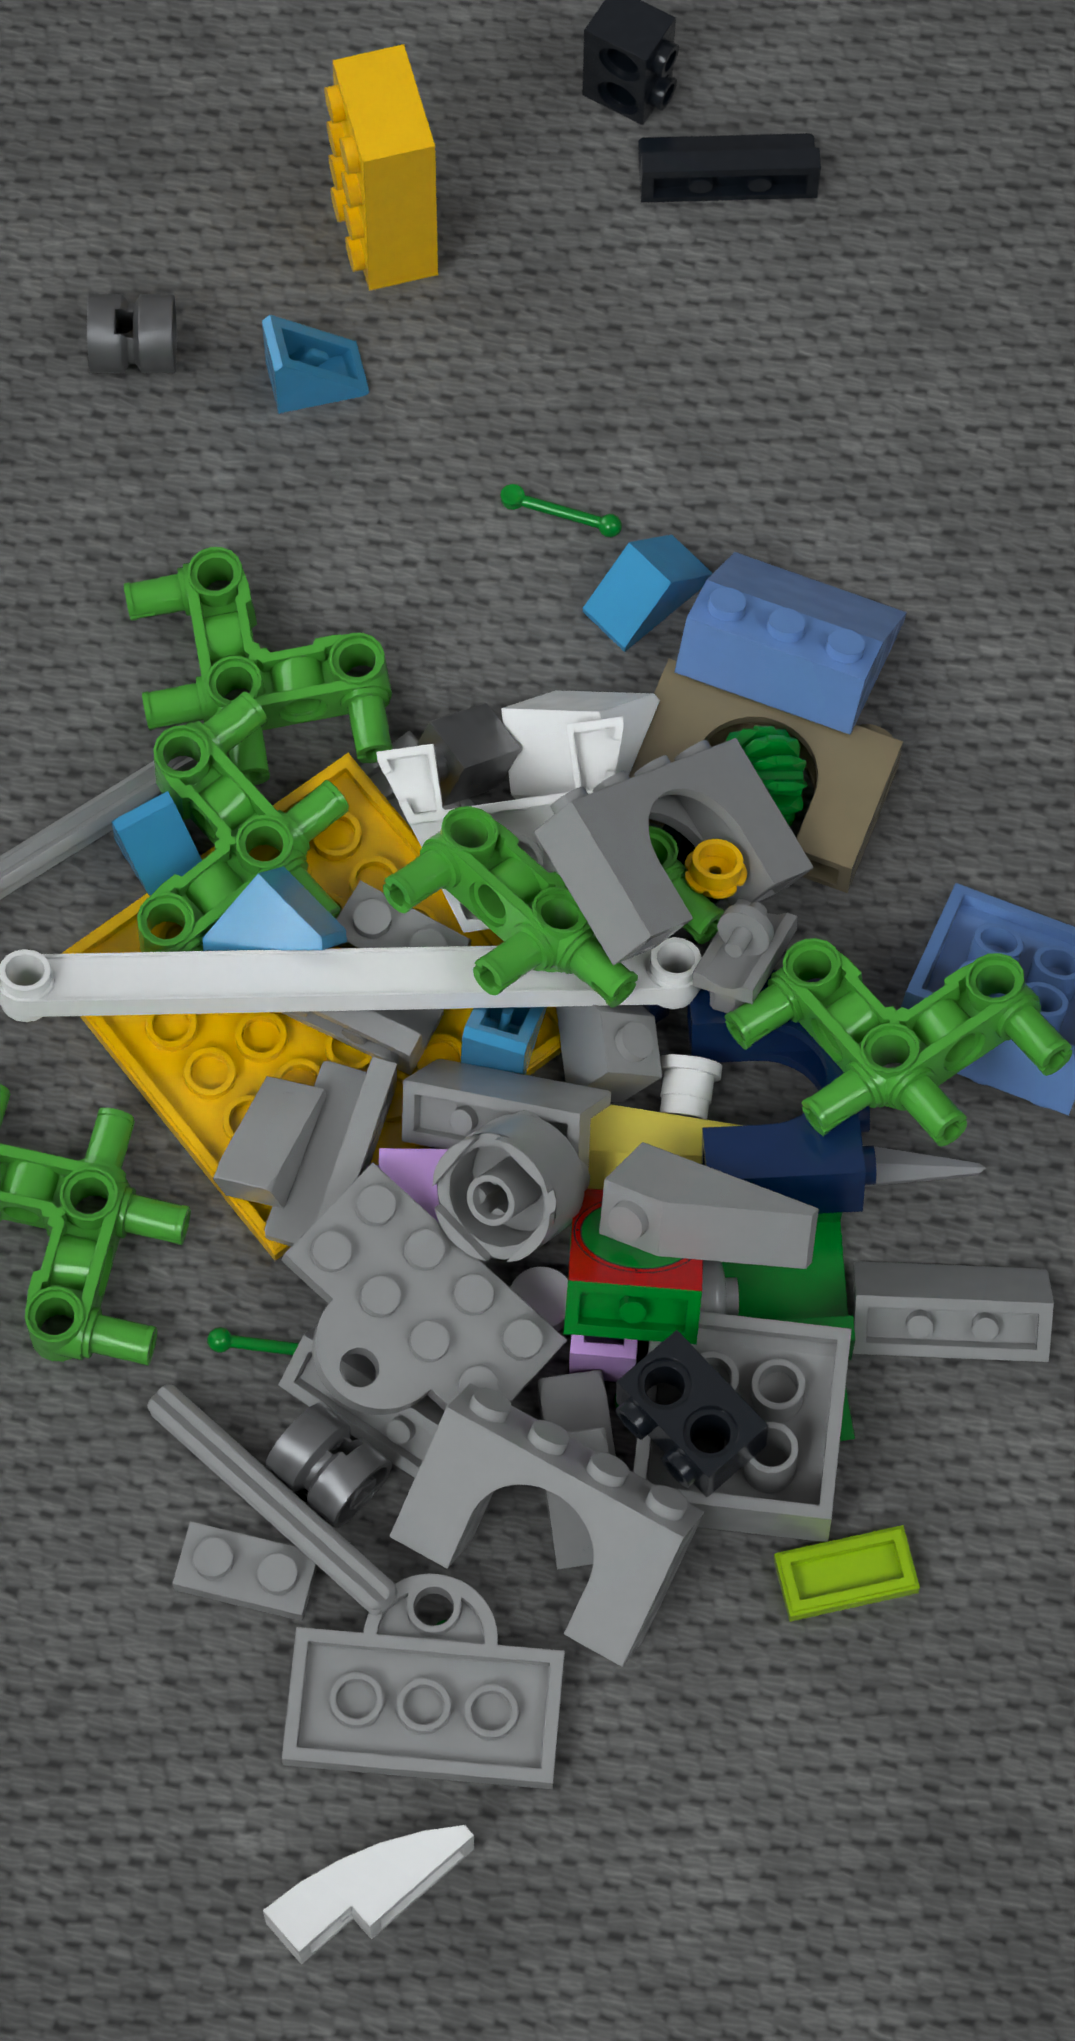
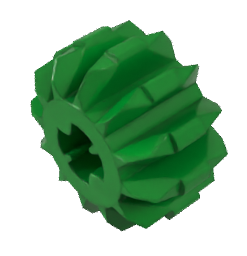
(777, 764)

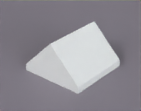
(541, 733)

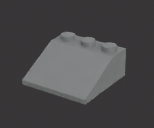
(797, 1386)

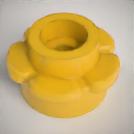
(716, 857)

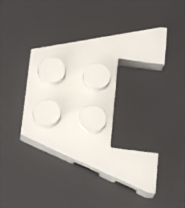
(416, 785)

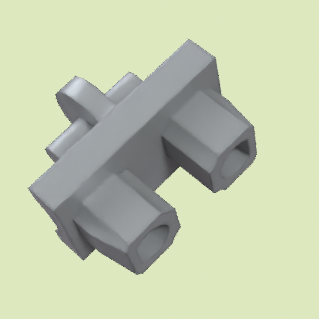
(743, 954)

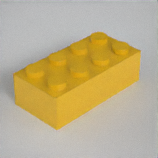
(383, 167)

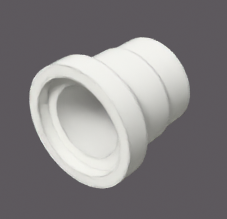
(688, 1084)

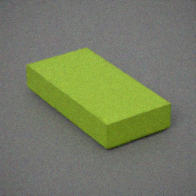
(846, 1573)

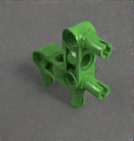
(287, 684)
(234, 820)
(527, 904)
(928, 1039)
(82, 1247)

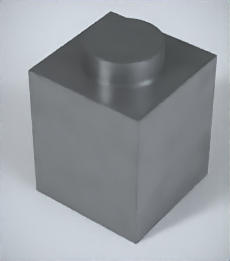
(470, 752)

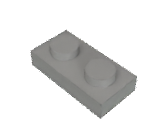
(376, 924)
(245, 1571)

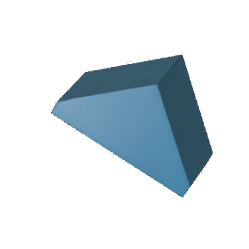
(310, 365)
(644, 588)
(155, 842)
(275, 915)
(501, 1037)

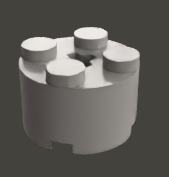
(509, 1187)

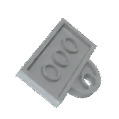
(411, 1305)
(425, 1696)

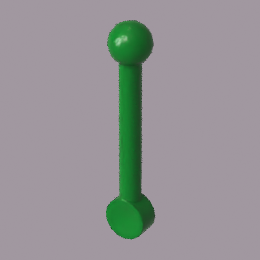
(514, 497)
(221, 1340)

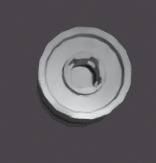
(153, 339)
(327, 1463)

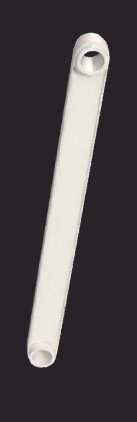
(310, 980)

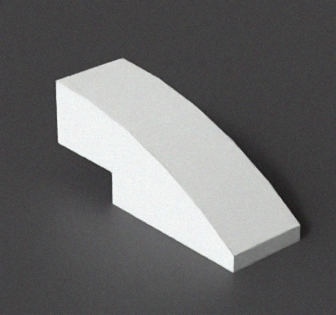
(365, 1887)

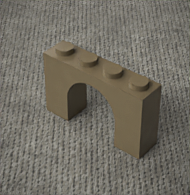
(845, 770)

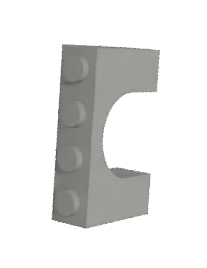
(607, 852)
(633, 1525)

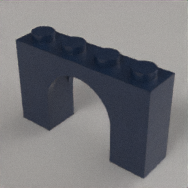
(790, 1154)

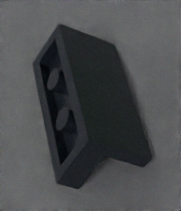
(728, 167)

